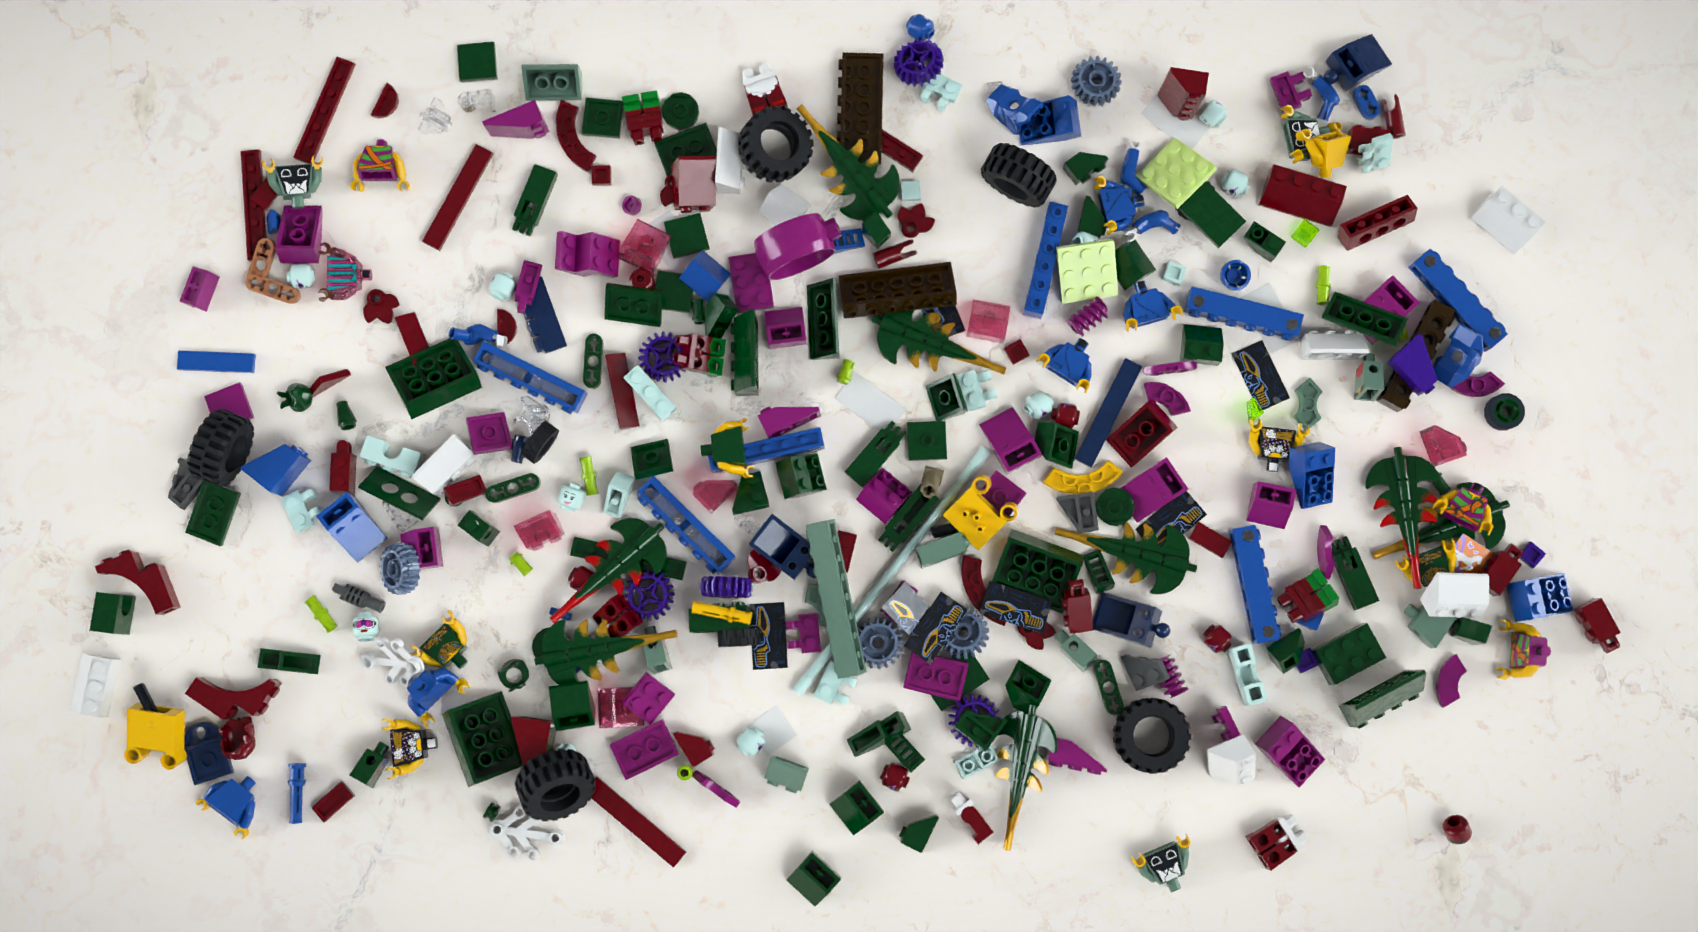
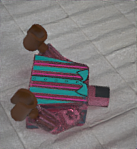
(343, 274)

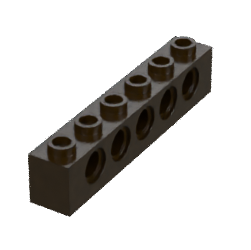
(1444, 317)

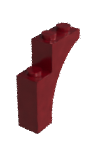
(151, 580)
(225, 702)

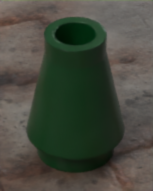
(345, 416)

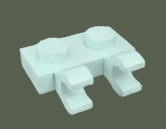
(943, 87)
(1376, 154)
(972, 391)
(298, 510)
(829, 686)

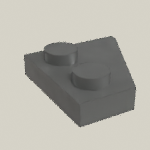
(184, 486)
(1081, 511)
(1144, 671)

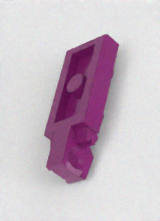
(527, 285)

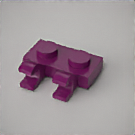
(1285, 91)
(809, 633)
(1224, 717)

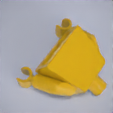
(1327, 149)

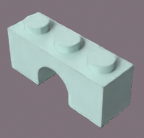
(650, 392)
(376, 451)
(1250, 686)

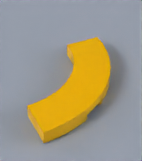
(1085, 483)

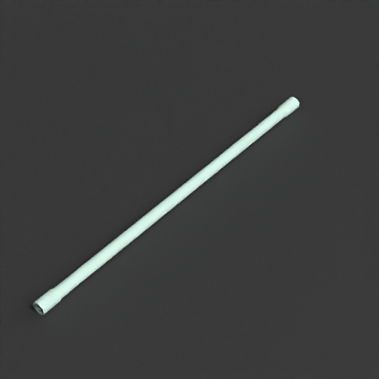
(979, 458)

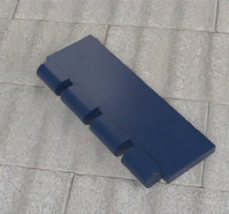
(544, 322)

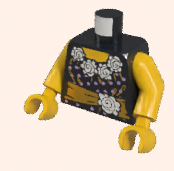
(1274, 443)
(408, 746)

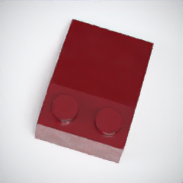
(1141, 433)

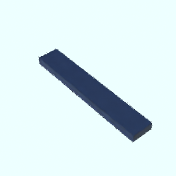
(1108, 412)

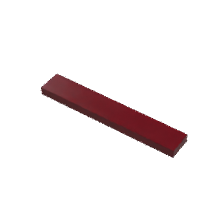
(324, 110)
(457, 197)
(254, 215)
(637, 823)

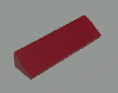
(412, 333)
(622, 391)

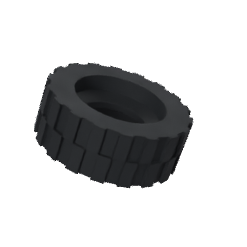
(540, 442)
(739, 637)

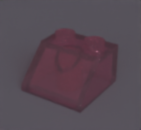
(644, 246)
(988, 321)
(1442, 445)
(714, 492)
(540, 530)
(611, 710)

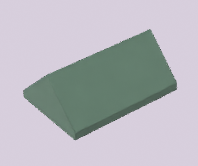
(552, 82)

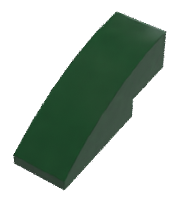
(289, 661)
(879, 733)

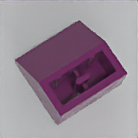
(785, 328)
(883, 495)
(1270, 504)
(427, 546)

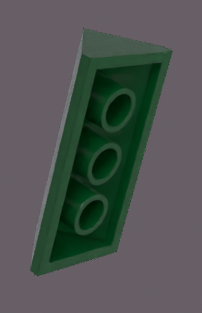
(1365, 318)
(823, 320)

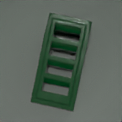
(1107, 575)
(916, 763)

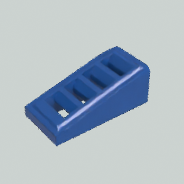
(853, 245)

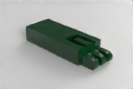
(536, 191)
(871, 459)
(911, 512)
(1355, 581)

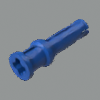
(296, 792)

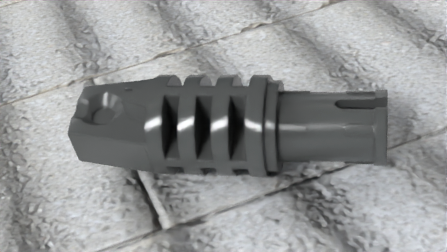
(358, 597)

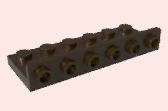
(861, 102)
(897, 290)

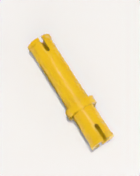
(730, 614)

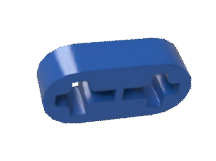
(1366, 102)

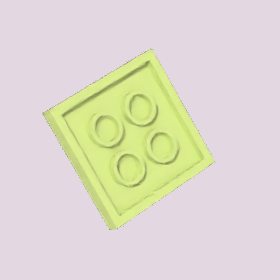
(1176, 173)
(1087, 271)

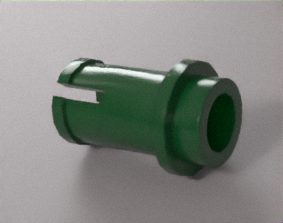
(698, 311)
(1442, 487)

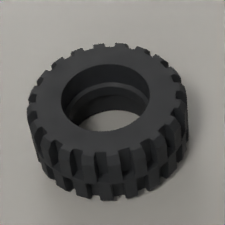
(796, 134)
(1018, 175)
(220, 447)
(1178, 735)
(555, 784)

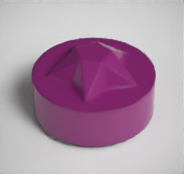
(631, 205)

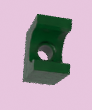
(112, 613)

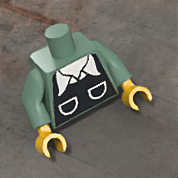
(1295, 123)
(295, 181)
(1165, 863)

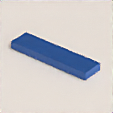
(216, 361)

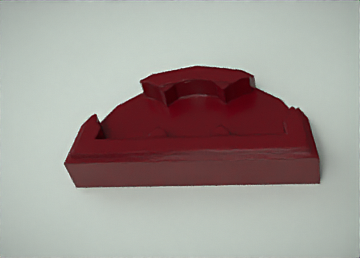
(386, 103)
(506, 325)

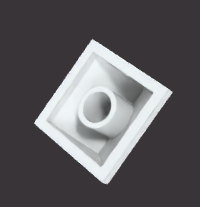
(783, 205)

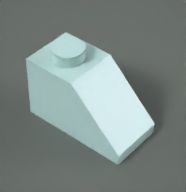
(618, 494)

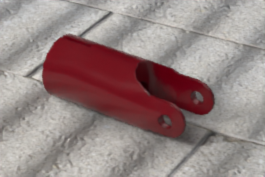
(1394, 118)
(893, 254)

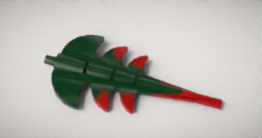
(1401, 476)
(639, 544)

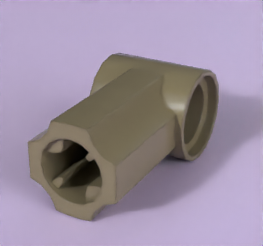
(931, 481)

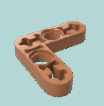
(262, 275)

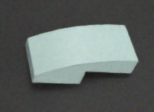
(976, 761)

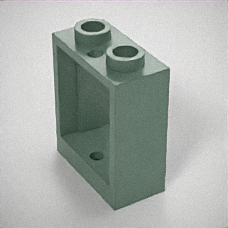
(942, 549)

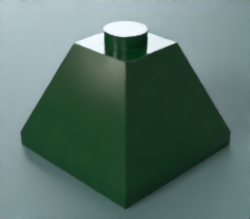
(1057, 443)
(1026, 686)

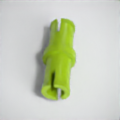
(1323, 285)
(588, 476)
(321, 614)

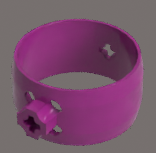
(796, 245)

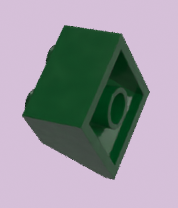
(1202, 345)

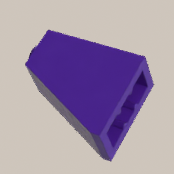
(1414, 366)

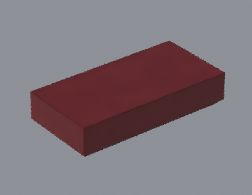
(264, 195)
(465, 490)
(1210, 540)
(333, 801)

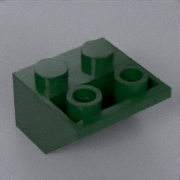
(800, 475)
(572, 705)
(856, 807)
(814, 878)

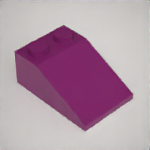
(519, 122)
(300, 235)
(785, 419)

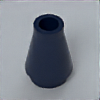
(517, 446)

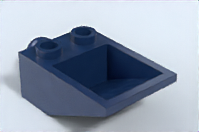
(1356, 62)
(783, 546)
(1126, 618)

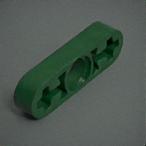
(597, 375)
(500, 497)
(1109, 671)

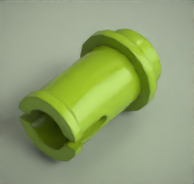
(845, 372)
(520, 563)
(680, 772)

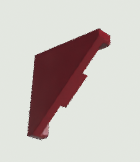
(326, 381)

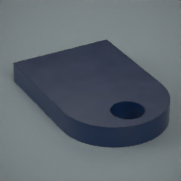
(205, 754)

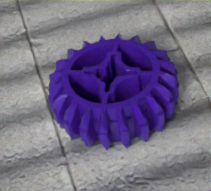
(910, 70)
(659, 364)
(653, 587)
(726, 587)
(972, 703)

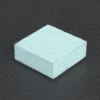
(910, 191)
(1174, 273)

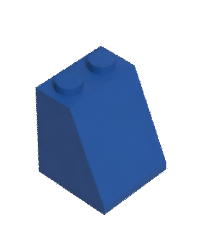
(278, 468)

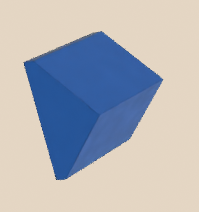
(704, 275)

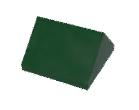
(1132, 264)
(946, 398)

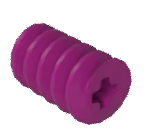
(1088, 316)
(1173, 684)

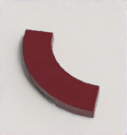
(568, 137)
(974, 584)

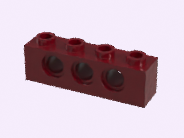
(1377, 222)

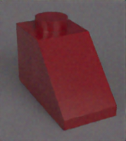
(695, 747)

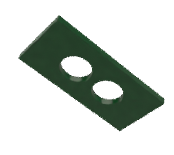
(420, 509)

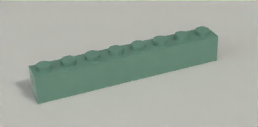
(835, 598)

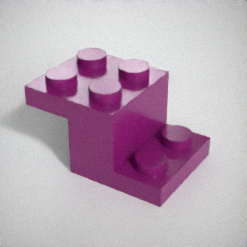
(587, 254)

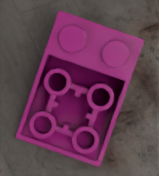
(1393, 298)
(1010, 440)
(1154, 488)
(1290, 751)
(1074, 757)

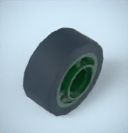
(1514, 408)

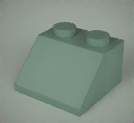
(786, 773)

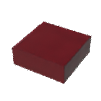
(601, 175)
(1016, 352)

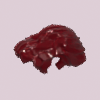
(238, 738)

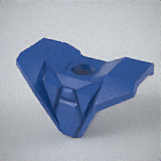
(1000, 102)
(1471, 345)

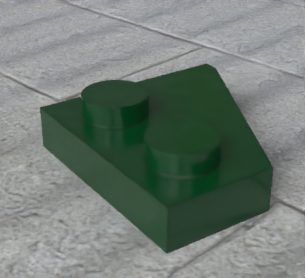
(750, 495)
(980, 728)

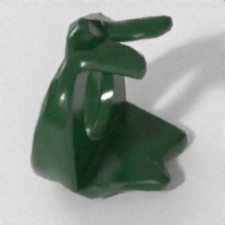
(301, 397)
(513, 663)

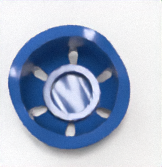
(1233, 276)

